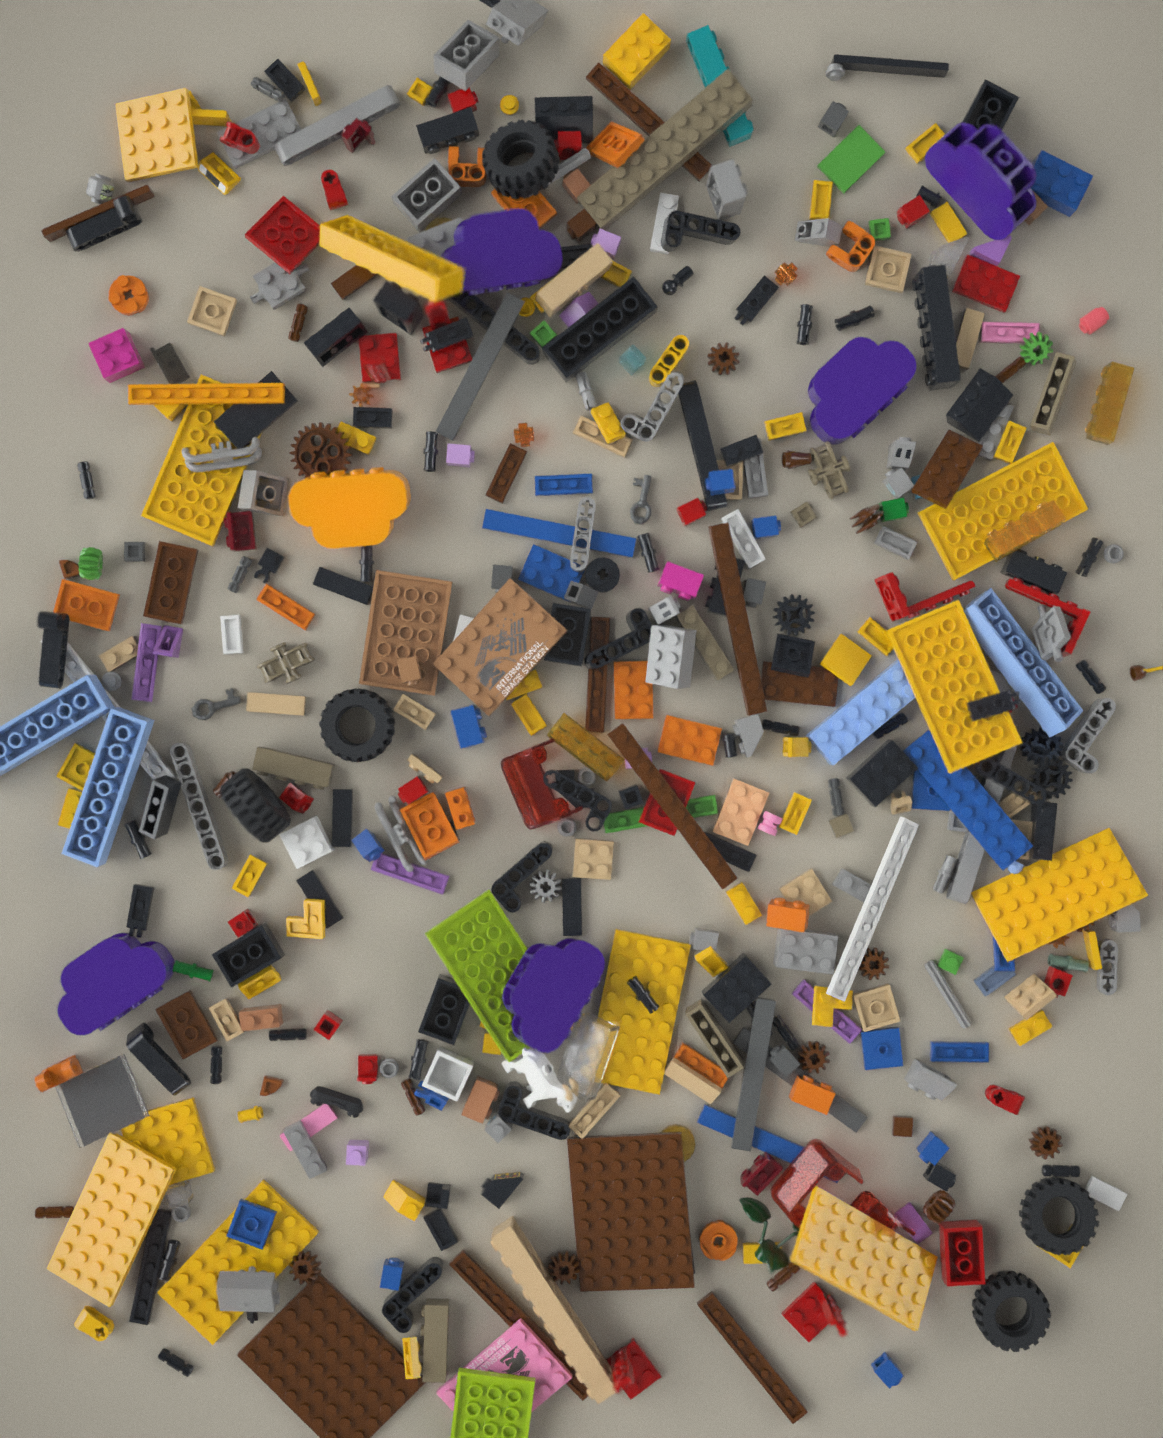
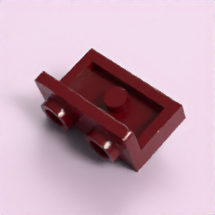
(355, 133)
(240, 531)
(760, 1173)

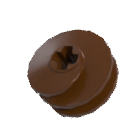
(867, 517)

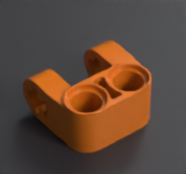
(467, 169)
(858, 235)
(58, 1073)

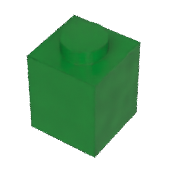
(894, 509)

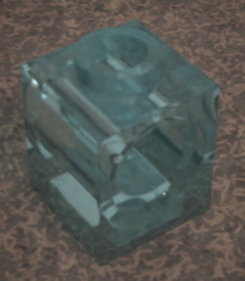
(632, 359)

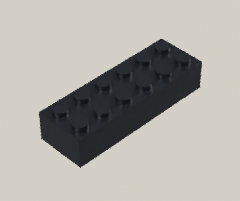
(936, 327)
(599, 329)

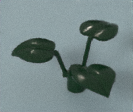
(768, 1251)

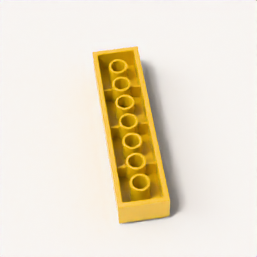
(391, 257)

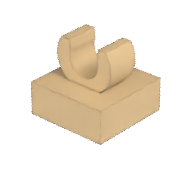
(900, 805)

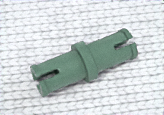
(1068, 963)

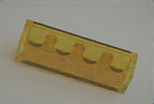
(1109, 403)
(1025, 530)
(585, 747)

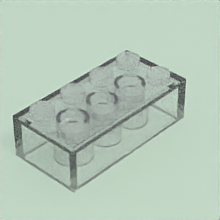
(587, 1054)

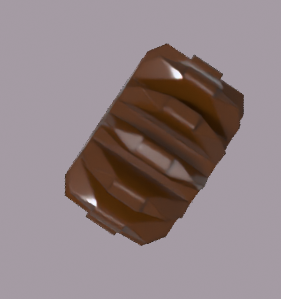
(717, 353)
(878, 958)
(817, 1063)
(1039, 1141)
(939, 1206)
(311, 1272)
(565, 1274)

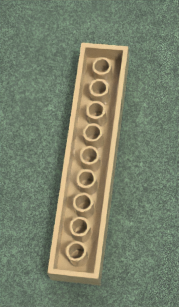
(554, 1309)

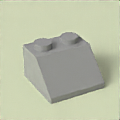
(263, 492)
(930, 1080)

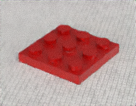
(285, 234)

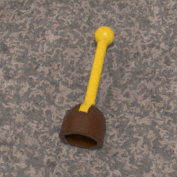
(1138, 672)

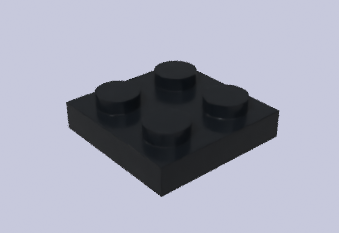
(793, 655)

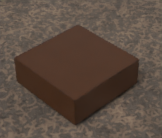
(902, 1126)

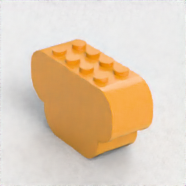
(350, 506)

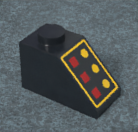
(501, 1187)

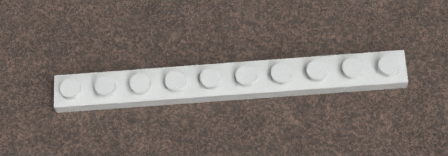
(151, 760)
(872, 909)

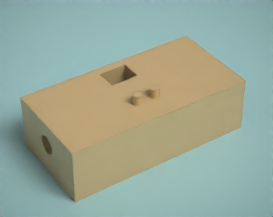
(574, 280)

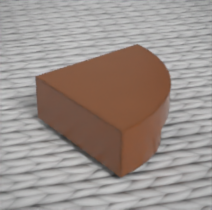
(69, 569)
(270, 1085)

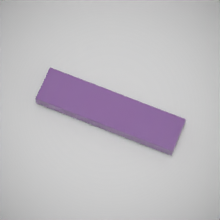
(146, 663)
(419, 876)
(841, 1023)

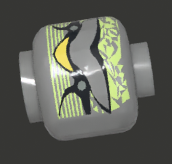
(100, 188)

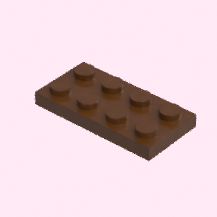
(947, 469)
(170, 582)
(785, 687)

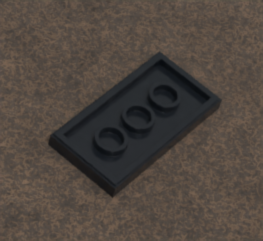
(247, 421)

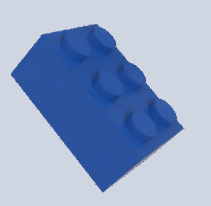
(1059, 183)

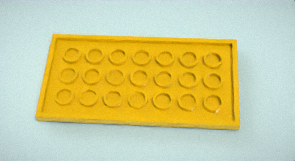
(195, 500)
(994, 501)
(945, 674)
(1059, 895)
(643, 1038)
(111, 1218)
(864, 1258)
(194, 1284)

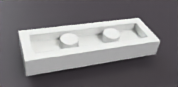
(666, 205)
(743, 539)

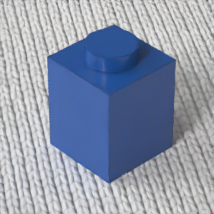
(720, 482)
(765, 527)
(368, 845)
(932, 1149)
(392, 1274)
(887, 1370)

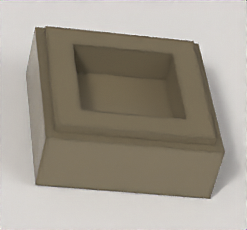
(803, 514)
(841, 825)

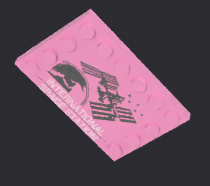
(521, 1354)

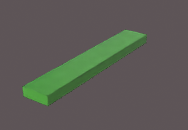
(629, 818)

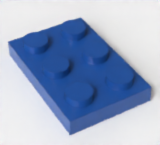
(549, 572)

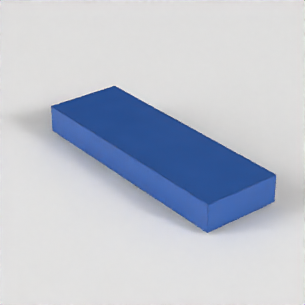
(563, 484)
(959, 1051)

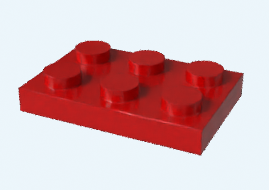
(985, 283)
(654, 815)

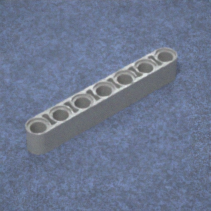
(331, 127)
(192, 798)

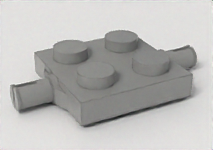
(277, 285)
(1050, 632)

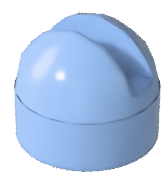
(1015, 868)

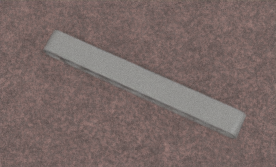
(971, 851)

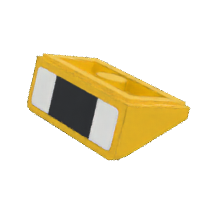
(218, 173)

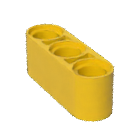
(672, 352)

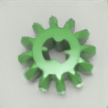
(1031, 343)
(90, 563)

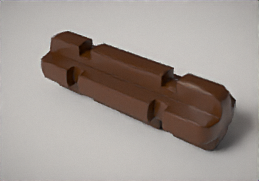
(298, 322)
(1011, 369)
(412, 1098)
(54, 1212)
(782, 1276)

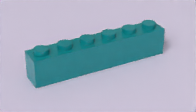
(710, 66)

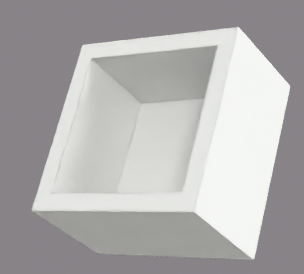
(306, 842)
(448, 1073)

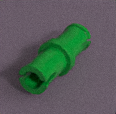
(193, 970)

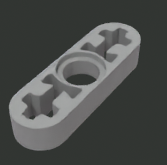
(1113, 972)

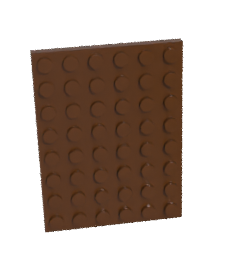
(631, 1212)
(330, 1364)

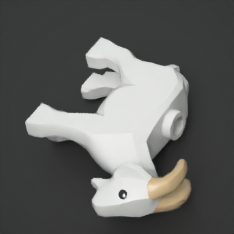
(542, 1080)

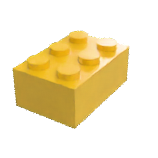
(636, 51)

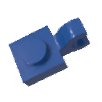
(432, 1098)

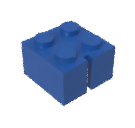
(468, 726)

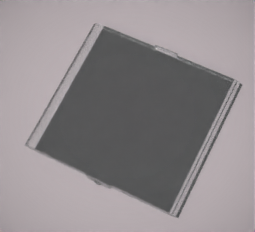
(102, 1101)

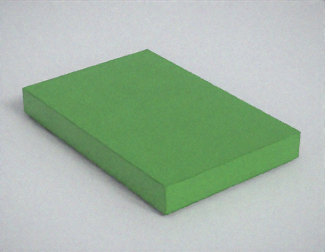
(851, 159)

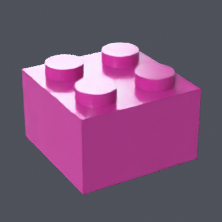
(116, 355)
(680, 581)

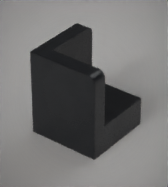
(437, 1195)

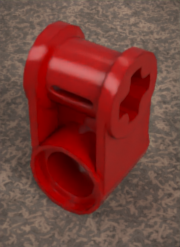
(237, 136)
(333, 192)
(1007, 1099)

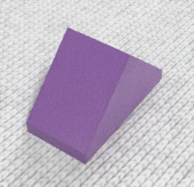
(992, 251)
(578, 308)
(169, 642)
(915, 1222)

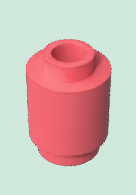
(1093, 320)

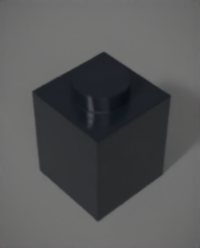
(630, 796)
(940, 1176)

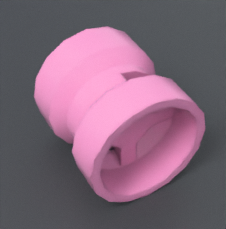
(770, 823)

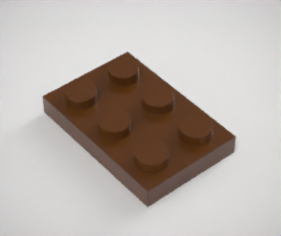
(186, 1024)

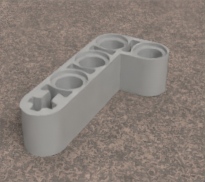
(658, 405)
(1090, 733)

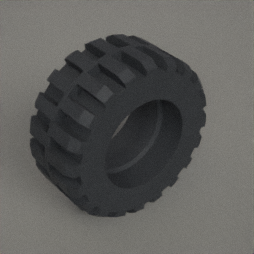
(511, 142)
(331, 725)
(255, 805)
(1084, 1220)
(1025, 1331)

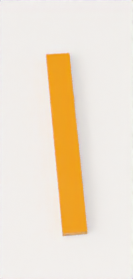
(206, 394)

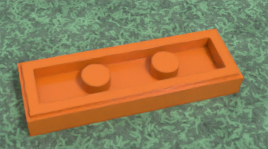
(285, 607)
(701, 1064)

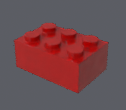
(962, 1253)

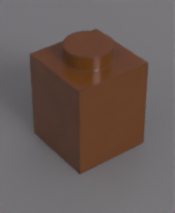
(580, 226)

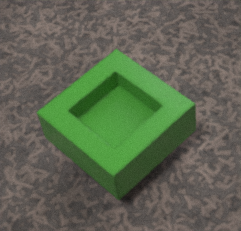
(880, 229)
(543, 334)
(950, 961)

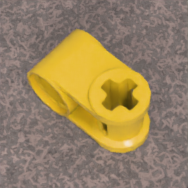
(92, 1322)

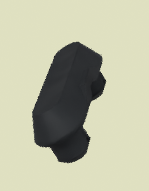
(343, 1101)

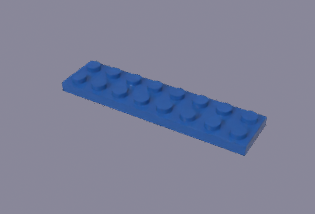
(969, 803)

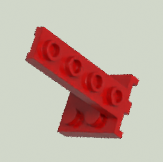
(453, 355)
(379, 358)
(896, 601)
(1069, 608)
(813, 1312)
(632, 1370)

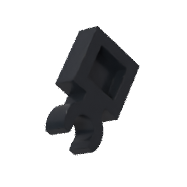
(270, 562)

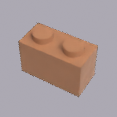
(261, 1017)
(479, 1100)

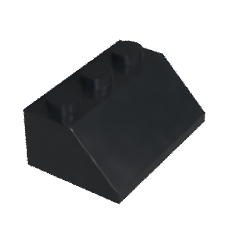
(566, 114)
(979, 405)

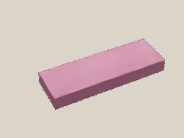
(1007, 332)
(315, 1121)

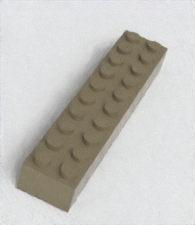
(666, 150)

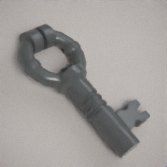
(645, 484)
(230, 701)

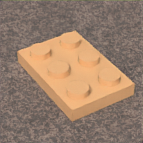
(740, 812)

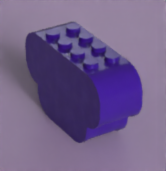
(984, 177)
(503, 251)
(856, 386)
(110, 981)
(551, 991)

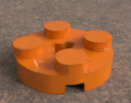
(132, 305)
(716, 1251)

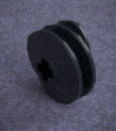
(610, 568)

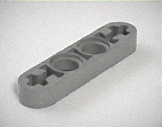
(582, 534)

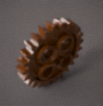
(306, 443)

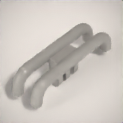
(223, 457)
(399, 834)

